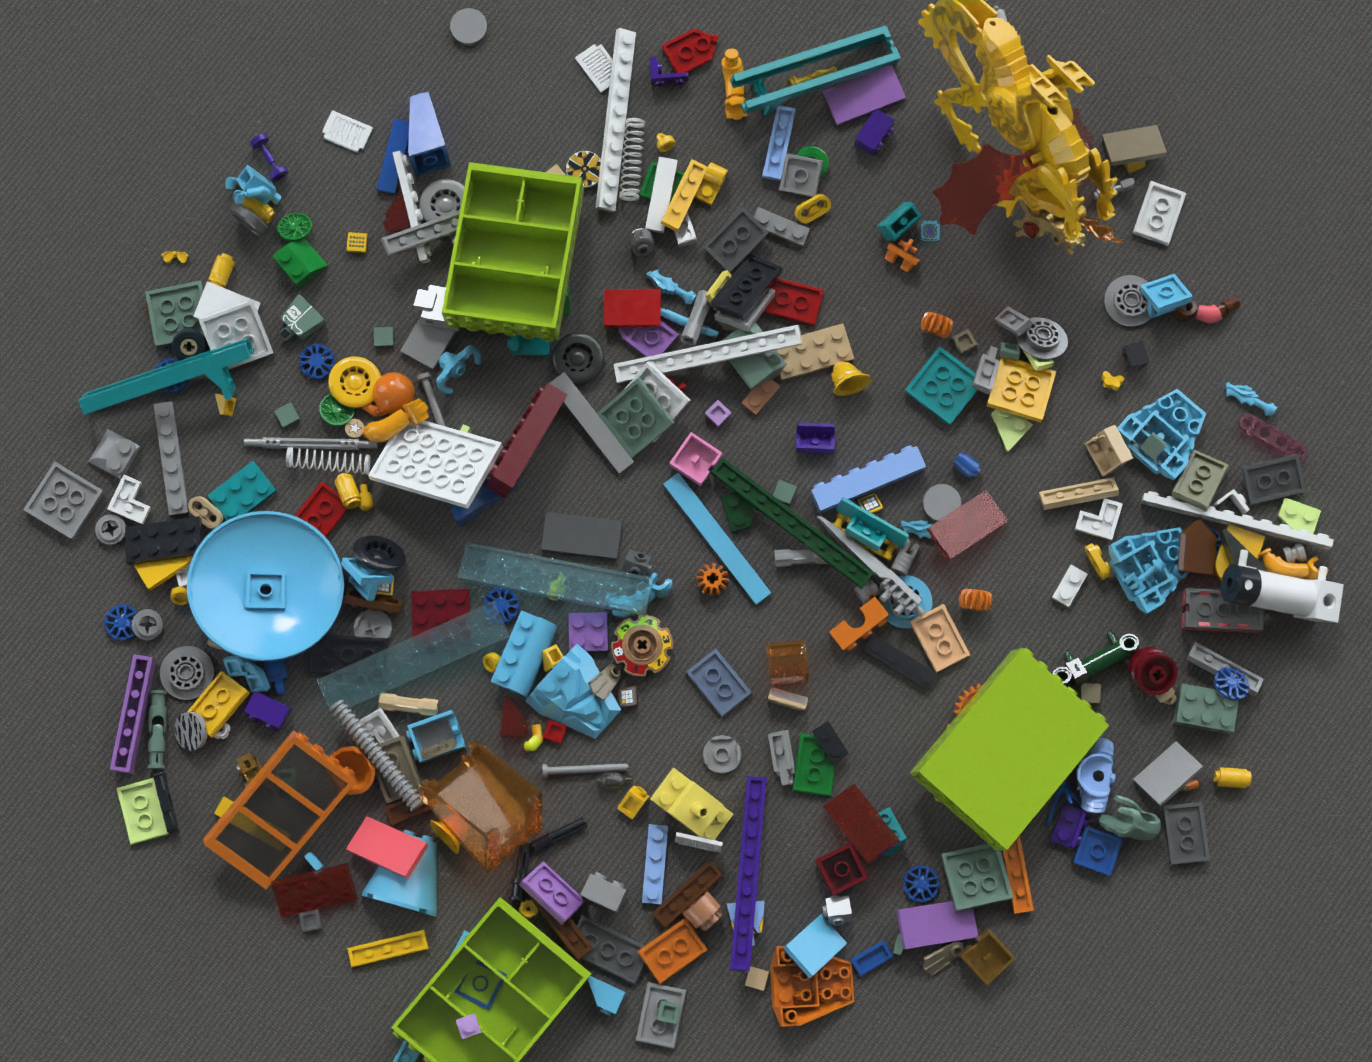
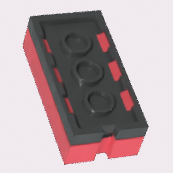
(1210, 612)

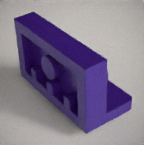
(1069, 826)

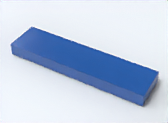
(397, 141)

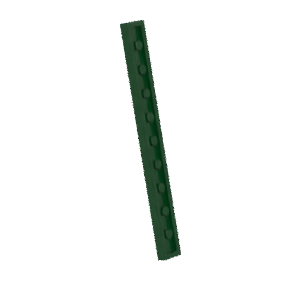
(792, 523)

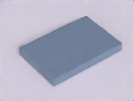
(718, 682)

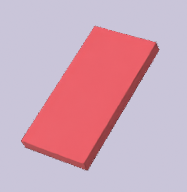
(387, 847)

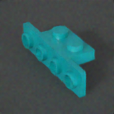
(868, 527)

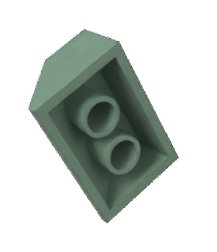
(758, 367)

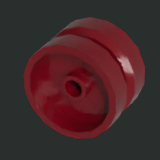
(1153, 670)

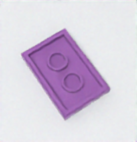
(552, 892)

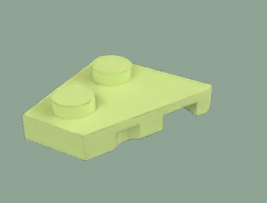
(1010, 427)
(1298, 515)

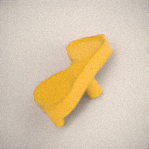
(169, 256)

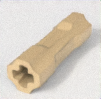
(423, 706)

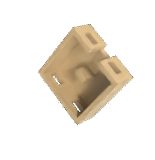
(1108, 450)

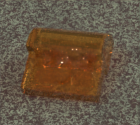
(787, 662)

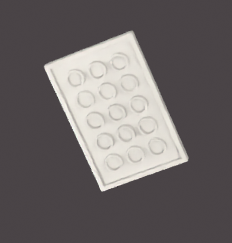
(437, 462)

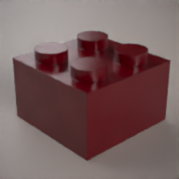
(841, 869)

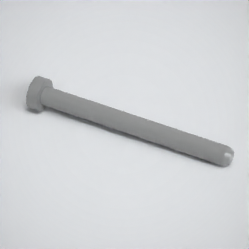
(424, 378)
(583, 769)

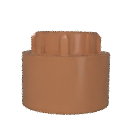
(703, 911)

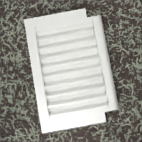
(597, 66)
(346, 132)
(698, 842)

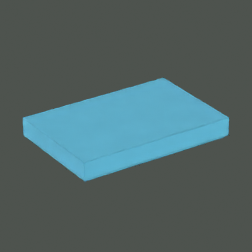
(815, 946)

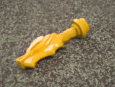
(793, 80)

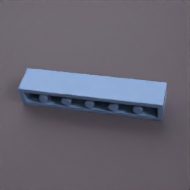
(868, 479)

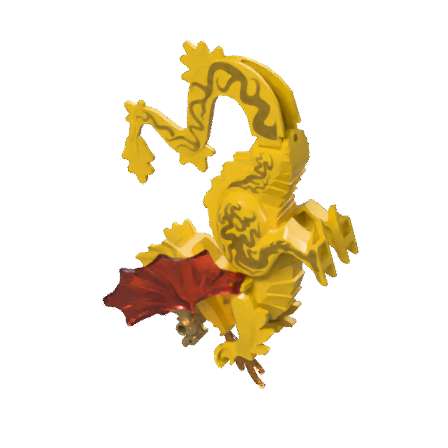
(1033, 116)

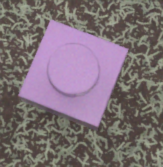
(718, 413)
(468, 1026)

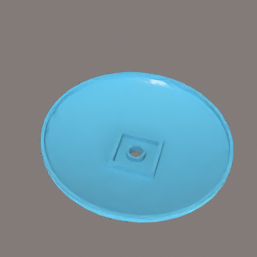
(256, 553)

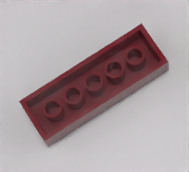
(524, 439)

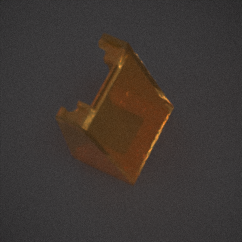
(485, 806)

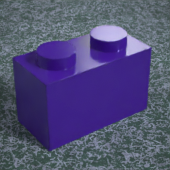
(874, 132)
(267, 710)

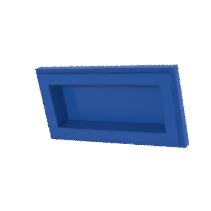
(872, 958)

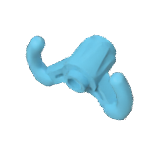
(454, 366)

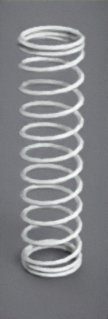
(632, 192)
(289, 461)

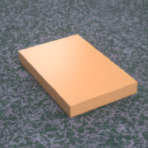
(939, 638)

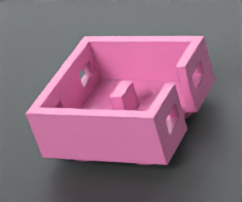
(695, 459)

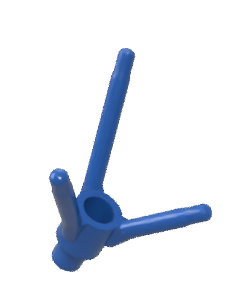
(1064, 789)

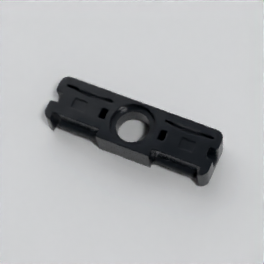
(165, 802)

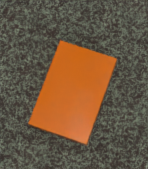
(672, 950)

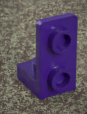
(663, 79)

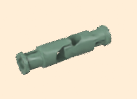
(157, 744)

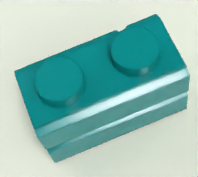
(899, 221)

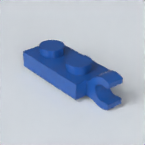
(276, 673)

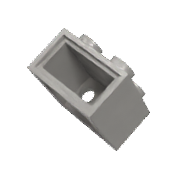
(603, 892)

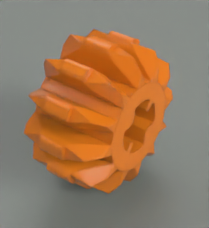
(936, 324)
(707, 575)
(975, 600)

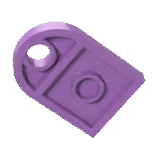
(649, 340)

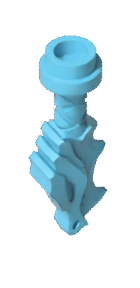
(669, 287)
(1247, 395)
(916, 527)

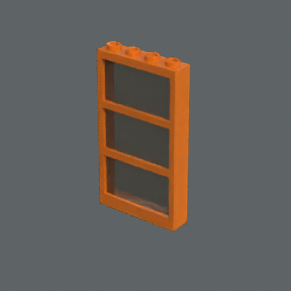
(280, 809)

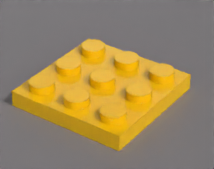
(1021, 389)

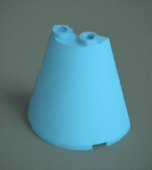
(414, 893)

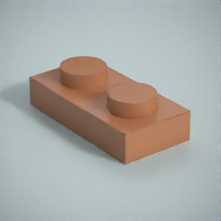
(760, 396)

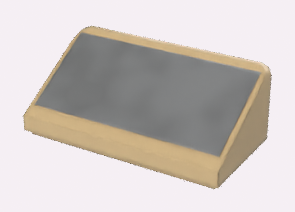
(787, 699)

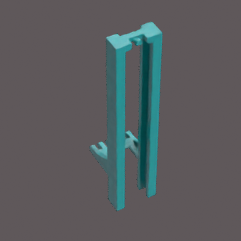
(769, 102)
(211, 363)

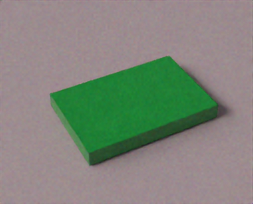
(813, 768)

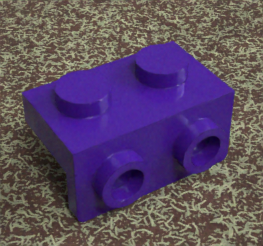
(815, 438)

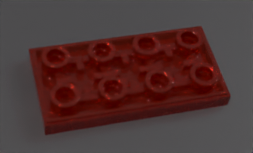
(967, 525)
(861, 824)
(314, 890)

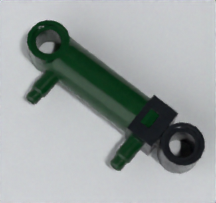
(1080, 670)

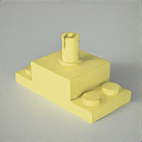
(691, 805)

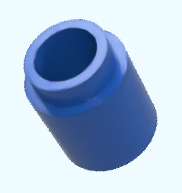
(967, 465)

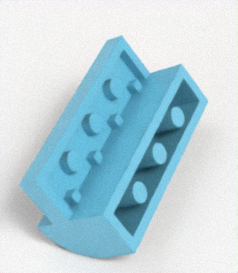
(523, 654)

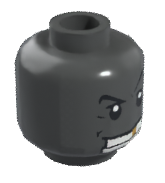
(641, 242)

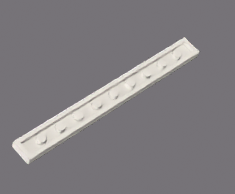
(615, 120)
(712, 352)
(1264, 526)

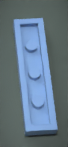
(778, 143)
(655, 864)

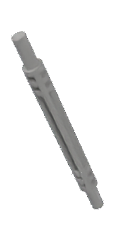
(308, 443)

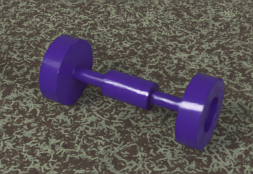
(260, 141)

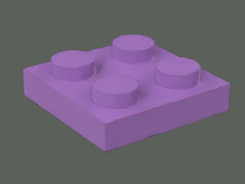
(589, 631)

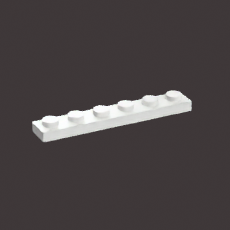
(410, 198)

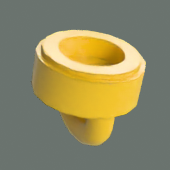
(665, 142)
(179, 595)
(491, 661)

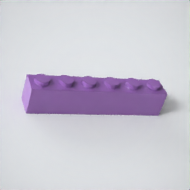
(133, 714)

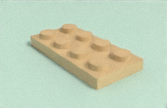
(818, 351)

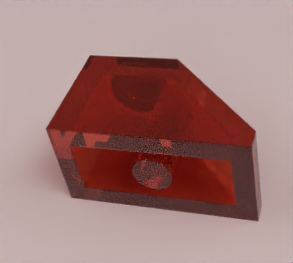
(397, 216)
(513, 722)

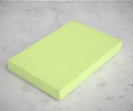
(142, 811)

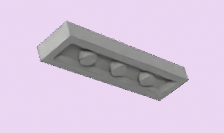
(1214, 662)

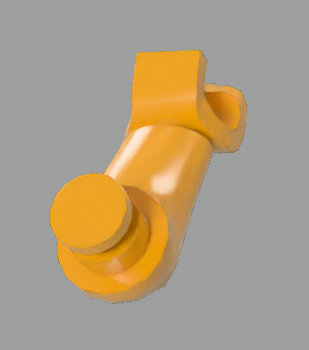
(731, 65)
(391, 426)
(1279, 566)

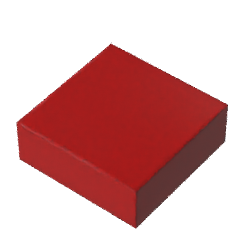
(555, 732)

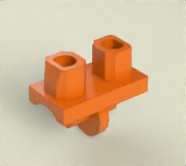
(895, 251)

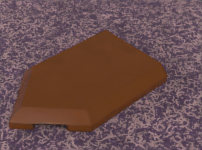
(1197, 549)

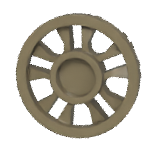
(436, 750)

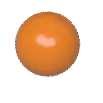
(393, 392)

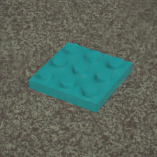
(943, 386)

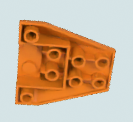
(803, 999)

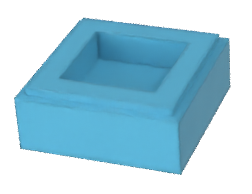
(312, 859)

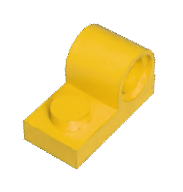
(711, 184)

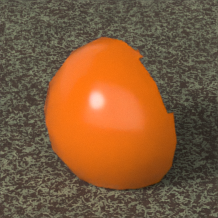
(360, 764)

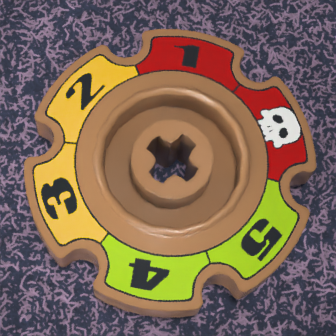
(641, 661)

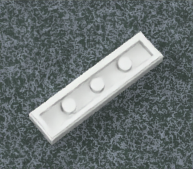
(661, 193)

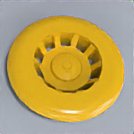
(354, 382)

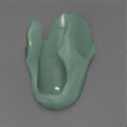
(1131, 821)

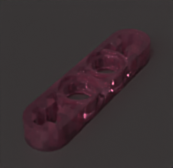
(1273, 435)

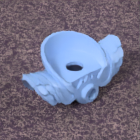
(1094, 793)

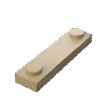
(1078, 493)

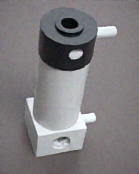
(1303, 598)

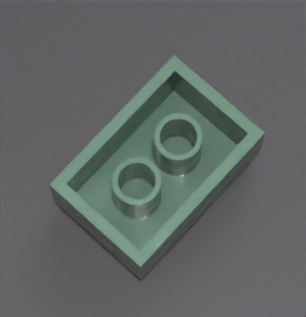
(1205, 709)

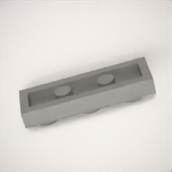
(782, 227)

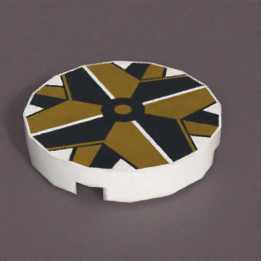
(585, 165)

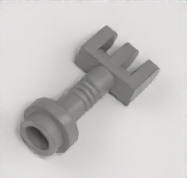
(1124, 186)

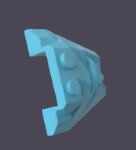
(1175, 422)
(1136, 555)
(568, 697)

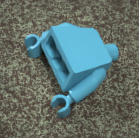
(253, 186)

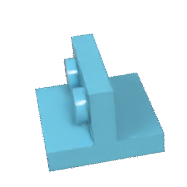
(1165, 295)
(364, 578)

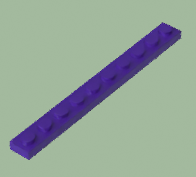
(748, 874)

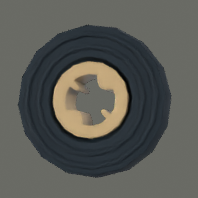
(184, 336)

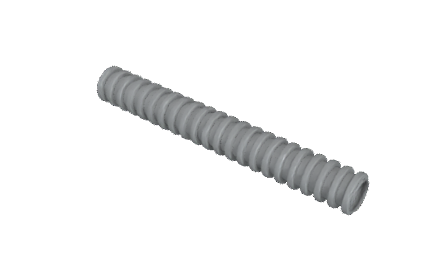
(377, 755)

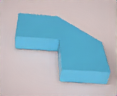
(254, 675)

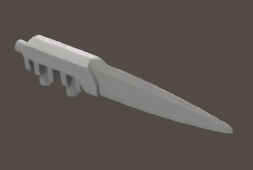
(888, 580)

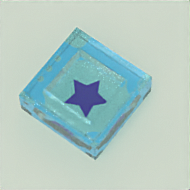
(930, 230)

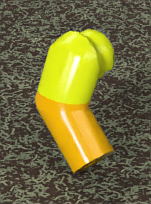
(536, 740)

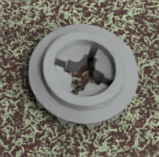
(103, 525)
(153, 631)

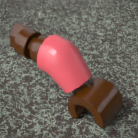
(1207, 314)

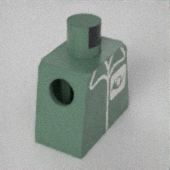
(300, 320)

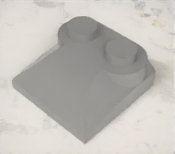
(114, 454)

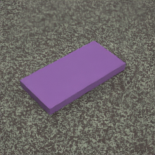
(864, 95)
(935, 925)

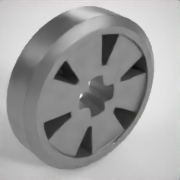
(249, 220)

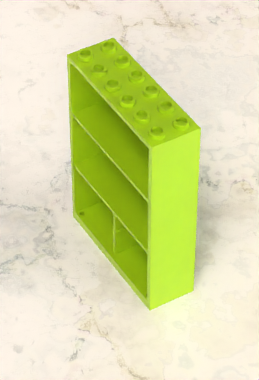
(513, 251)
(1009, 749)
(533, 993)

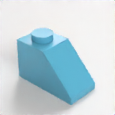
(606, 996)

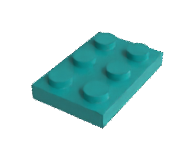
(242, 492)

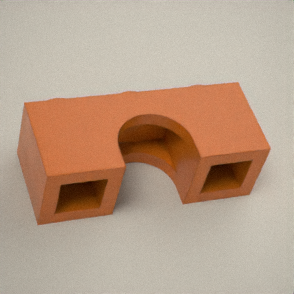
(874, 616)

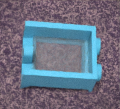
(435, 730)

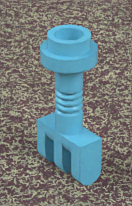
(1138, 581)

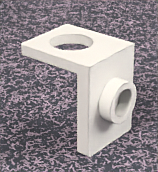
(1237, 499)

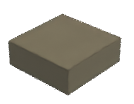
(964, 341)
(1090, 693)

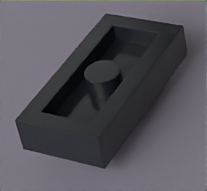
(830, 742)

